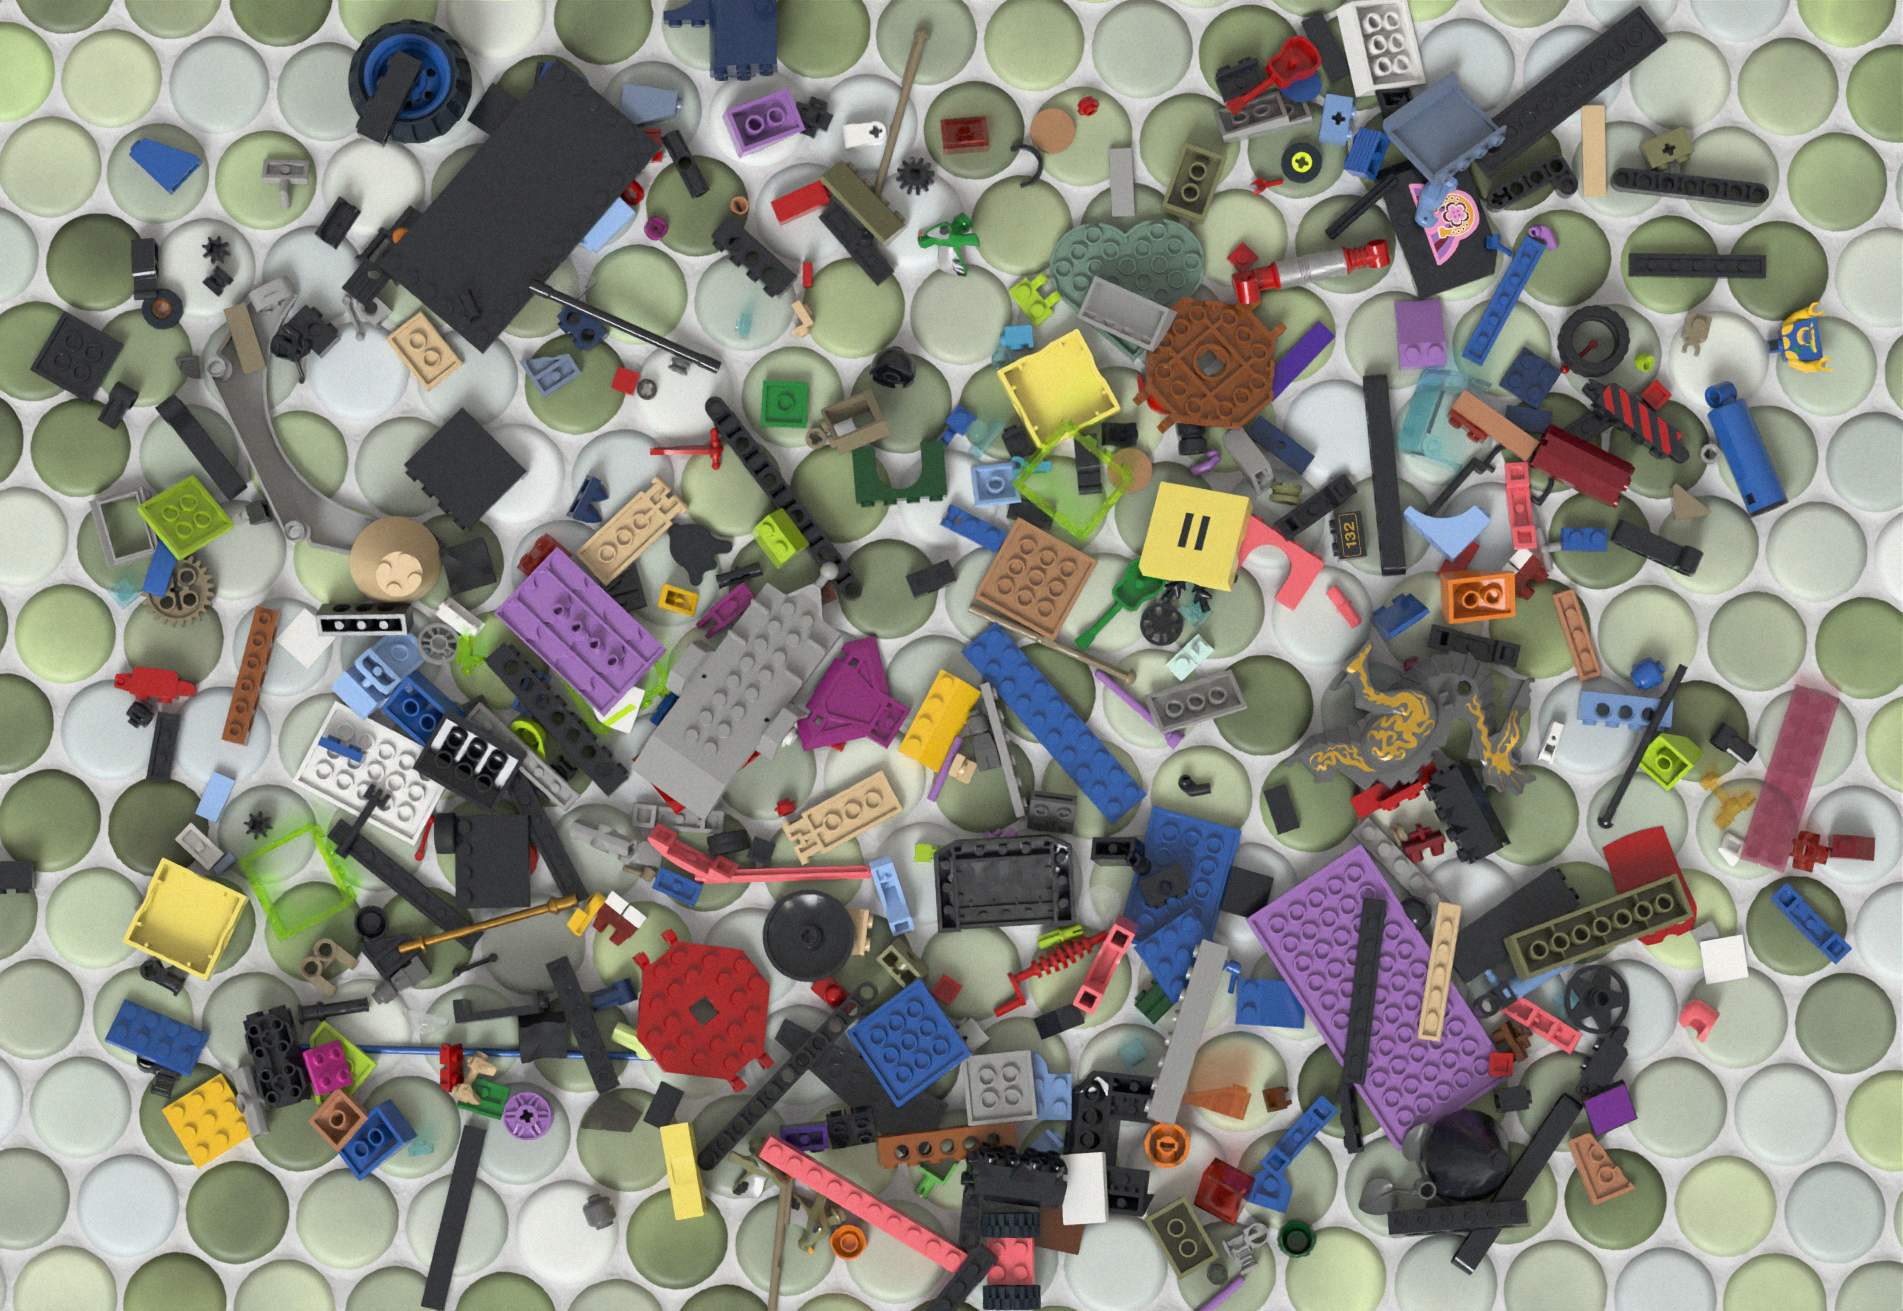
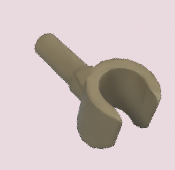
(647, 874)

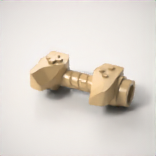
(477, 1064)

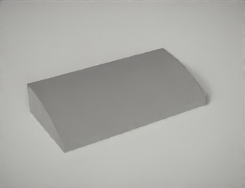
(1126, 314)

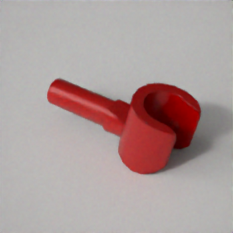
(1262, 184)

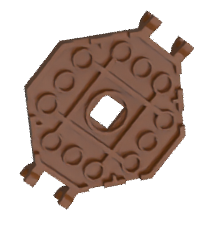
(1233, 392)

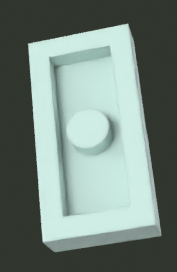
(1189, 657)

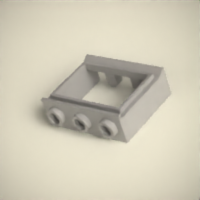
(103, 532)

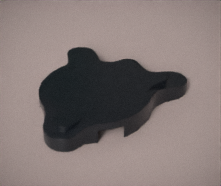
(695, 549)

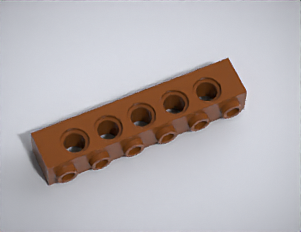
(251, 676)
(887, 1144)

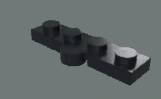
(857, 244)

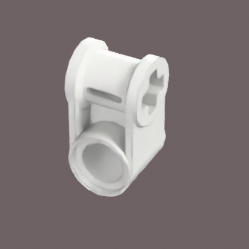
(861, 135)

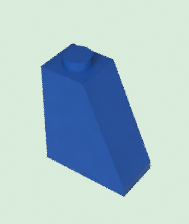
(164, 163)

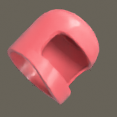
(1698, 1009)

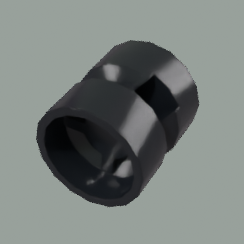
(1192, 440)

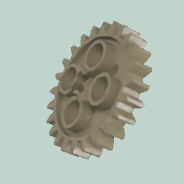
(198, 586)

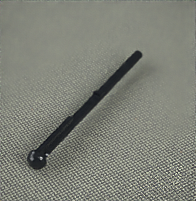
(1605, 821)

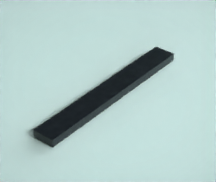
(405, 884)
(1363, 991)
(453, 1218)

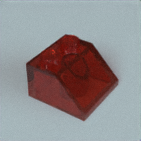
(1224, 1191)

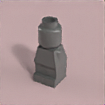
(982, 742)
(401, 981)

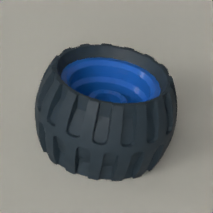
(438, 52)

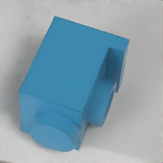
(1017, 337)

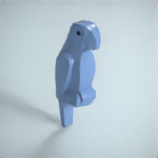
(1431, 199)

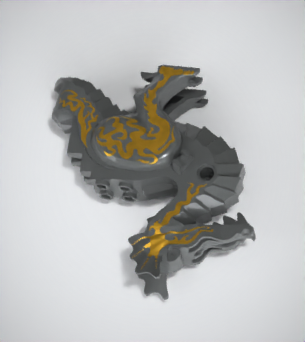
(1415, 718)

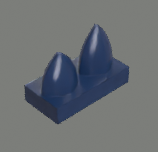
(581, 507)

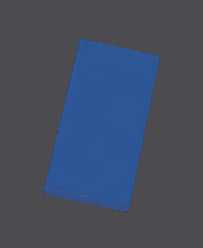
(157, 1038)

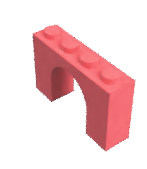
(1303, 565)
(1105, 964)

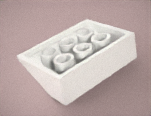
(1380, 45)

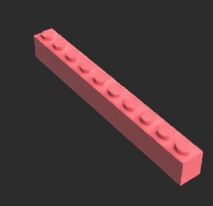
(862, 1203)

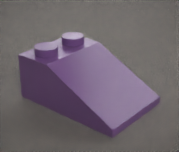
(763, 122)
(1420, 335)

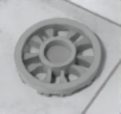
(438, 644)

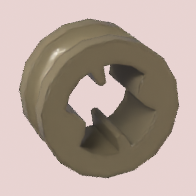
(821, 434)
(1398, 833)

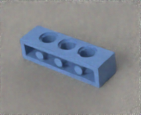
(1589, 700)

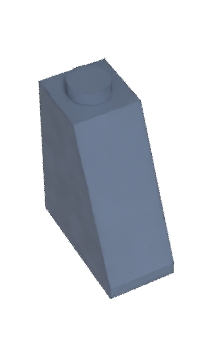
(649, 104)

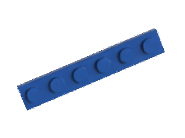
(1503, 301)

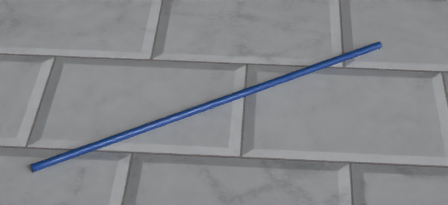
(471, 1051)

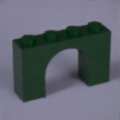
(872, 490)

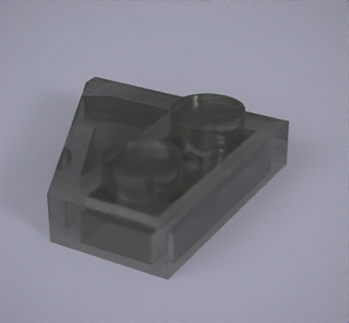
(611, 1114)

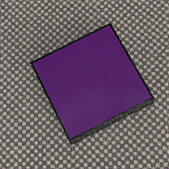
(1609, 1108)

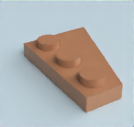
(1596, 1170)

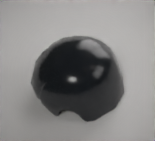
(1417, 911)
(371, 922)

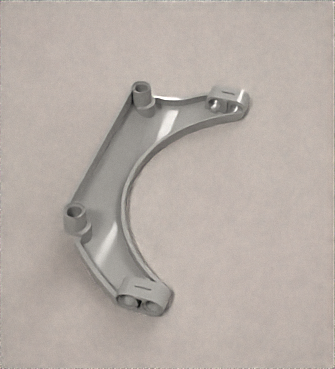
(246, 403)

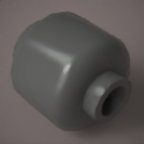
(599, 1211)

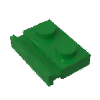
(492, 1099)

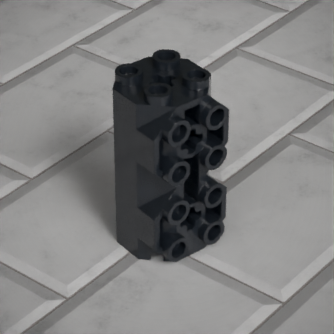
(1466, 811)
(277, 1058)
(1014, 1178)

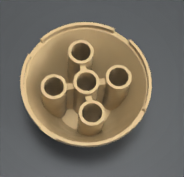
(395, 560)

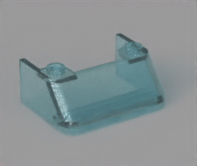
(1421, 414)

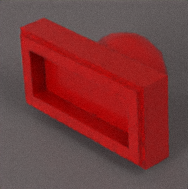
(833, 994)

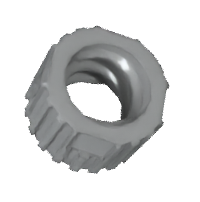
(1716, 451)

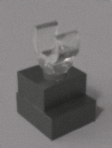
(255, 513)

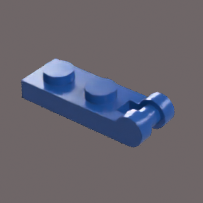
(974, 529)

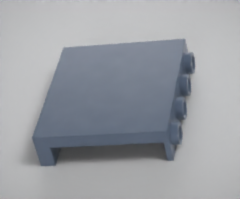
(1442, 130)

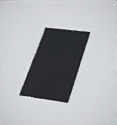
(663, 1105)

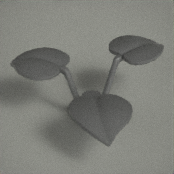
(1378, 1193)

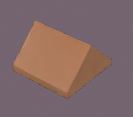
(339, 1118)

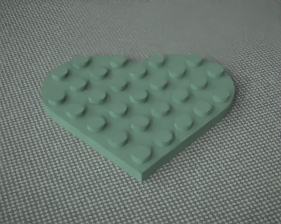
(1151, 259)

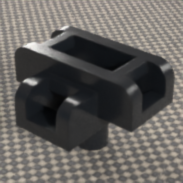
(810, 115)

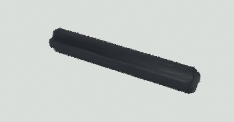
(1362, 206)

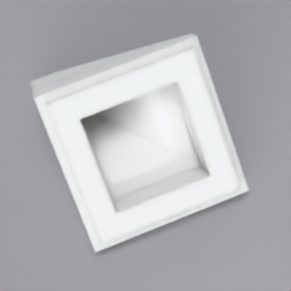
(1731, 848)

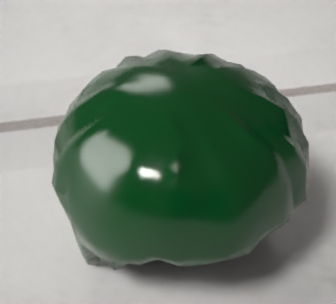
(1296, 1238)

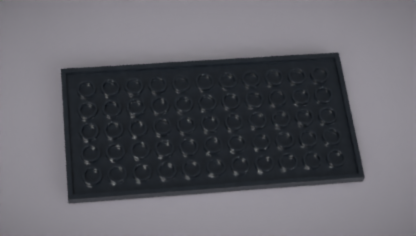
(520, 205)

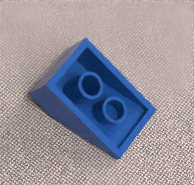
(1399, 616)
(1267, 1004)
(377, 1140)

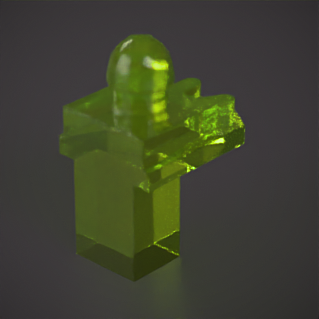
(465, 654)

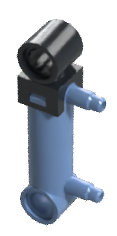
(1508, 991)

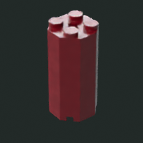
(1582, 466)

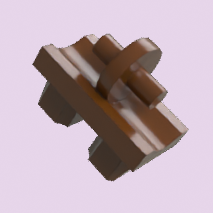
(1508, 1033)

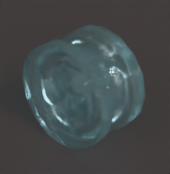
(996, 354)

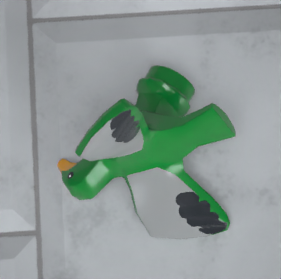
(949, 240)

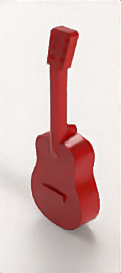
(1294, 62)

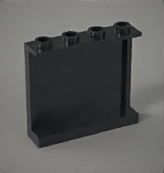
(464, 469)
(464, 1014)

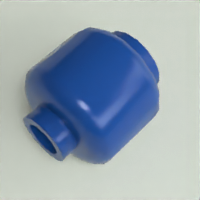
(1647, 673)

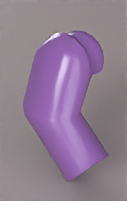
(1543, 233)
(1206, 466)

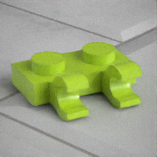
(1031, 302)

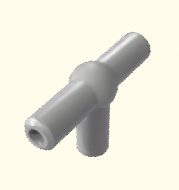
(1544, 549)

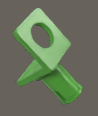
(932, 1177)

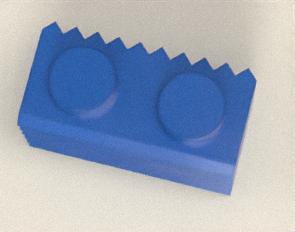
(1366, 153)

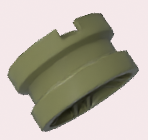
(1285, 493)

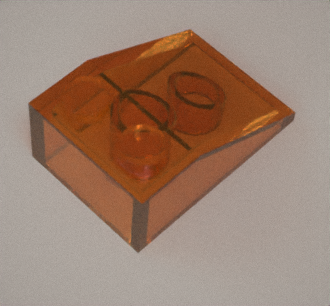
(1223, 1100)

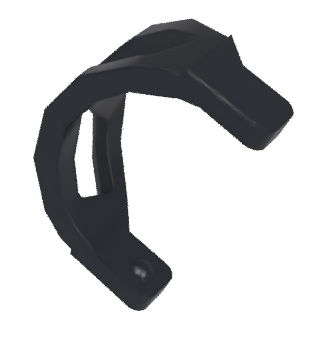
(1040, 166)

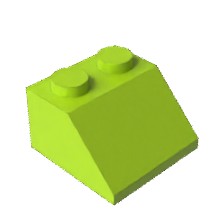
(779, 538)

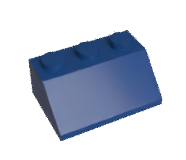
(419, 706)

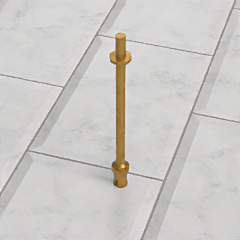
(553, 905)

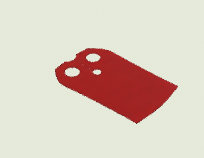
(1643, 860)

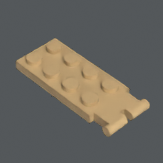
(631, 532)
(843, 817)

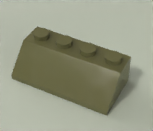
(863, 202)

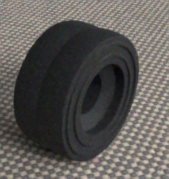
(444, 833)
(728, 842)

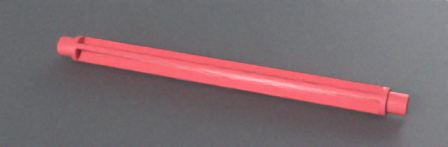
(796, 874)

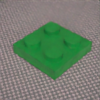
(784, 404)

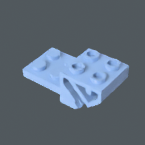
(378, 673)

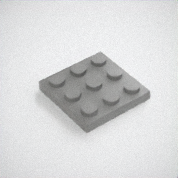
(999, 1088)

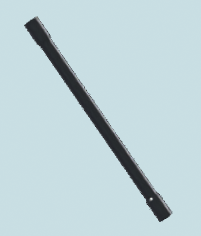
(701, 360)

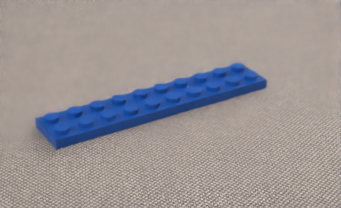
(1054, 723)

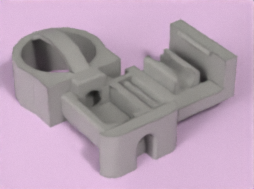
(1240, 1248)

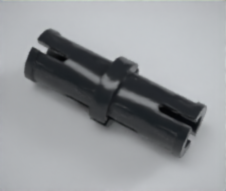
(739, 575)

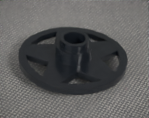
(1596, 999)

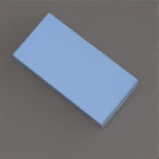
(215, 797)

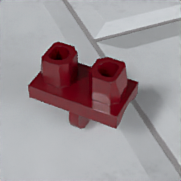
(1423, 839)

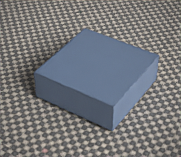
(226, 863)

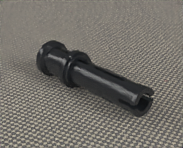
(321, 1011)

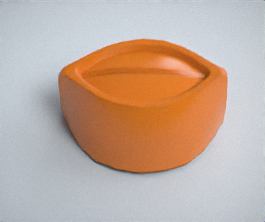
(848, 1242)

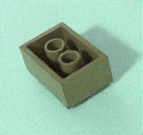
(1193, 183)
(1181, 1237)

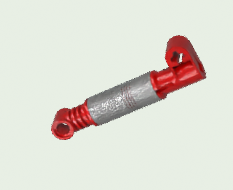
(1308, 269)

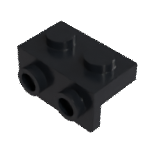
(1238, 79)

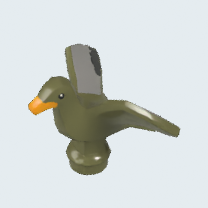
(758, 1172)
(814, 1220)

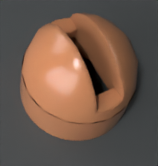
(742, 203)

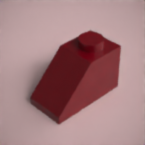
(1851, 847)

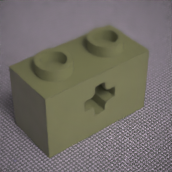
(1676, 141)
(902, 963)

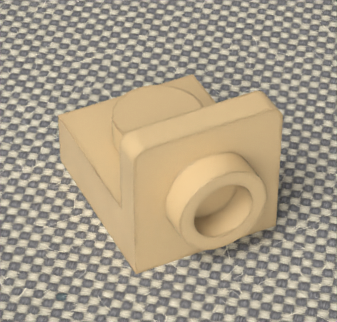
(962, 769)

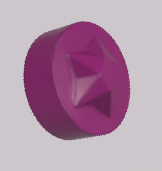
(655, 228)

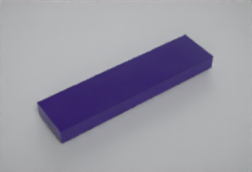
(1300, 357)

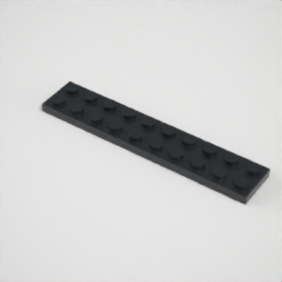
(1572, 87)

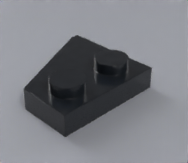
(385, 953)

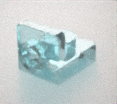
(1193, 614)

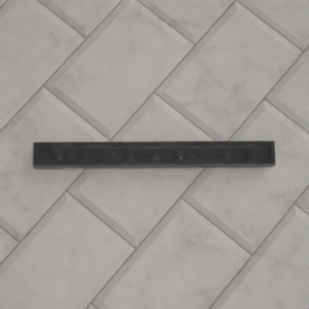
(541, 829)

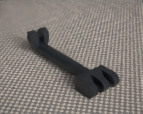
(1473, 465)
(342, 849)

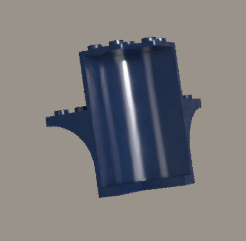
(739, 35)

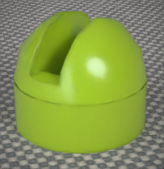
(1644, 362)

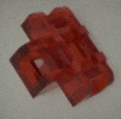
(1812, 851)

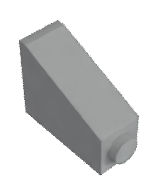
(1249, 459)

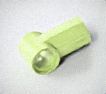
(625, 1035)

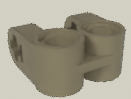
(323, 962)

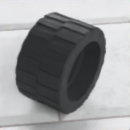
(1612, 322)

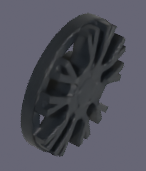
(1161, 624)

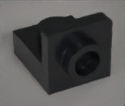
(1016, 442)

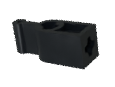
(145, 268)
(1087, 469)

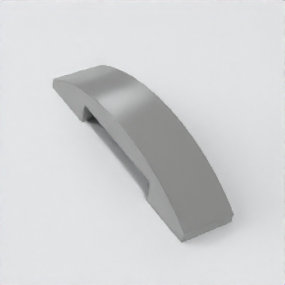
(686, 821)

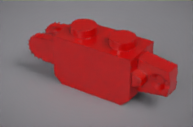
(155, 683)

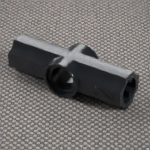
(679, 151)

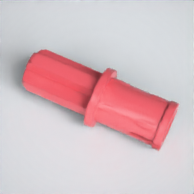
(1344, 606)

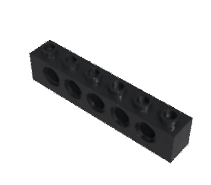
(583, 1024)
(1459, 1219)

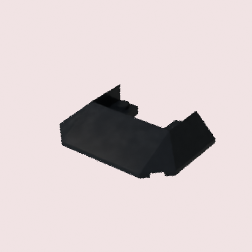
(1095, 1126)

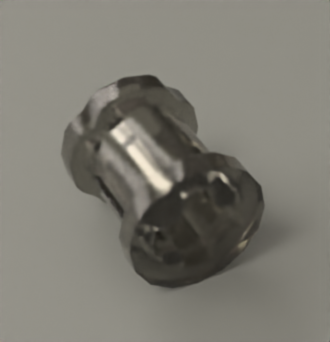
(1224, 1273)

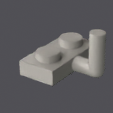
(285, 173)

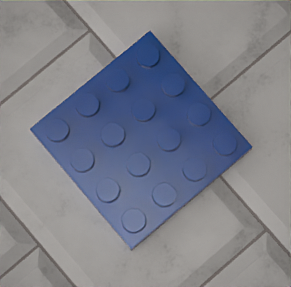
(909, 1042)

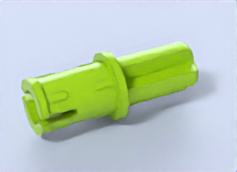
(1059, 935)

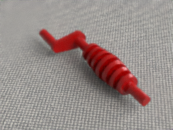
(1045, 964)

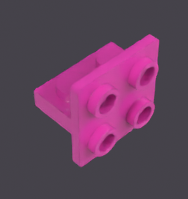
(327, 1067)

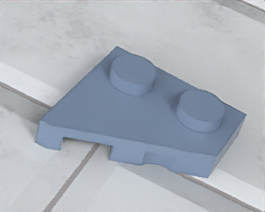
(551, 372)

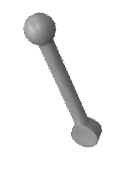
(347, 301)

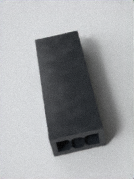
(1535, 903)

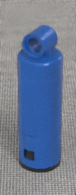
(1744, 450)

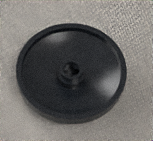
(808, 936)

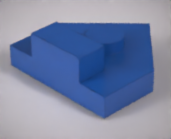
(1270, 1192)

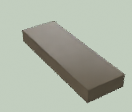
(244, 338)

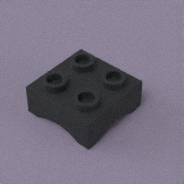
(468, 566)
(542, 1036)

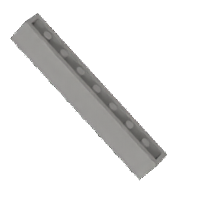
(1187, 1032)

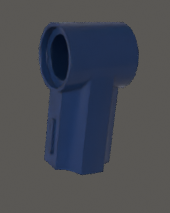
(617, 994)

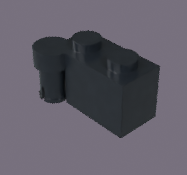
(1120, 852)

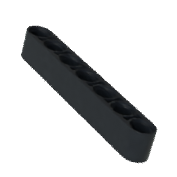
(1700, 184)

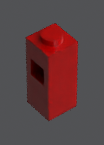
(801, 202)

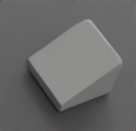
(649, 855)

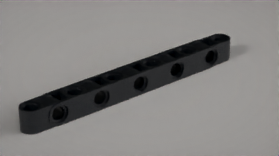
(780, 493)

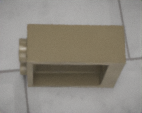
(847, 409)

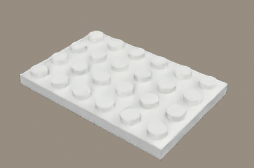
(386, 765)

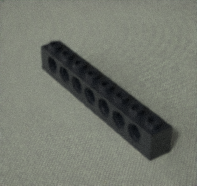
(497, 663)

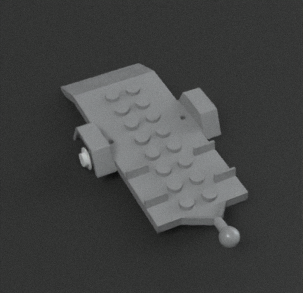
(742, 697)

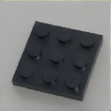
(77, 357)

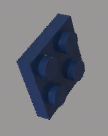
(1530, 378)

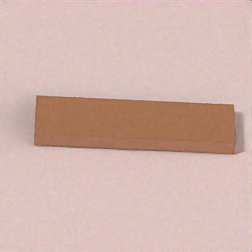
(1495, 425)
(1576, 635)

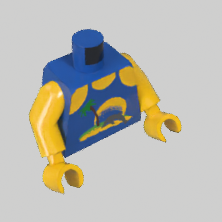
(1800, 341)

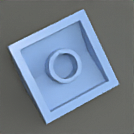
(993, 484)

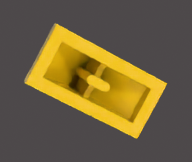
(678, 600)

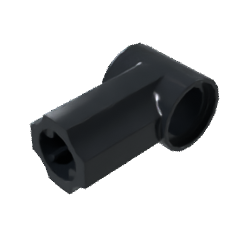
(120, 400)
(1727, 740)

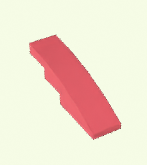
(1543, 1024)

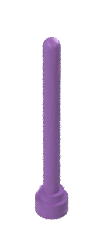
(1173, 738)

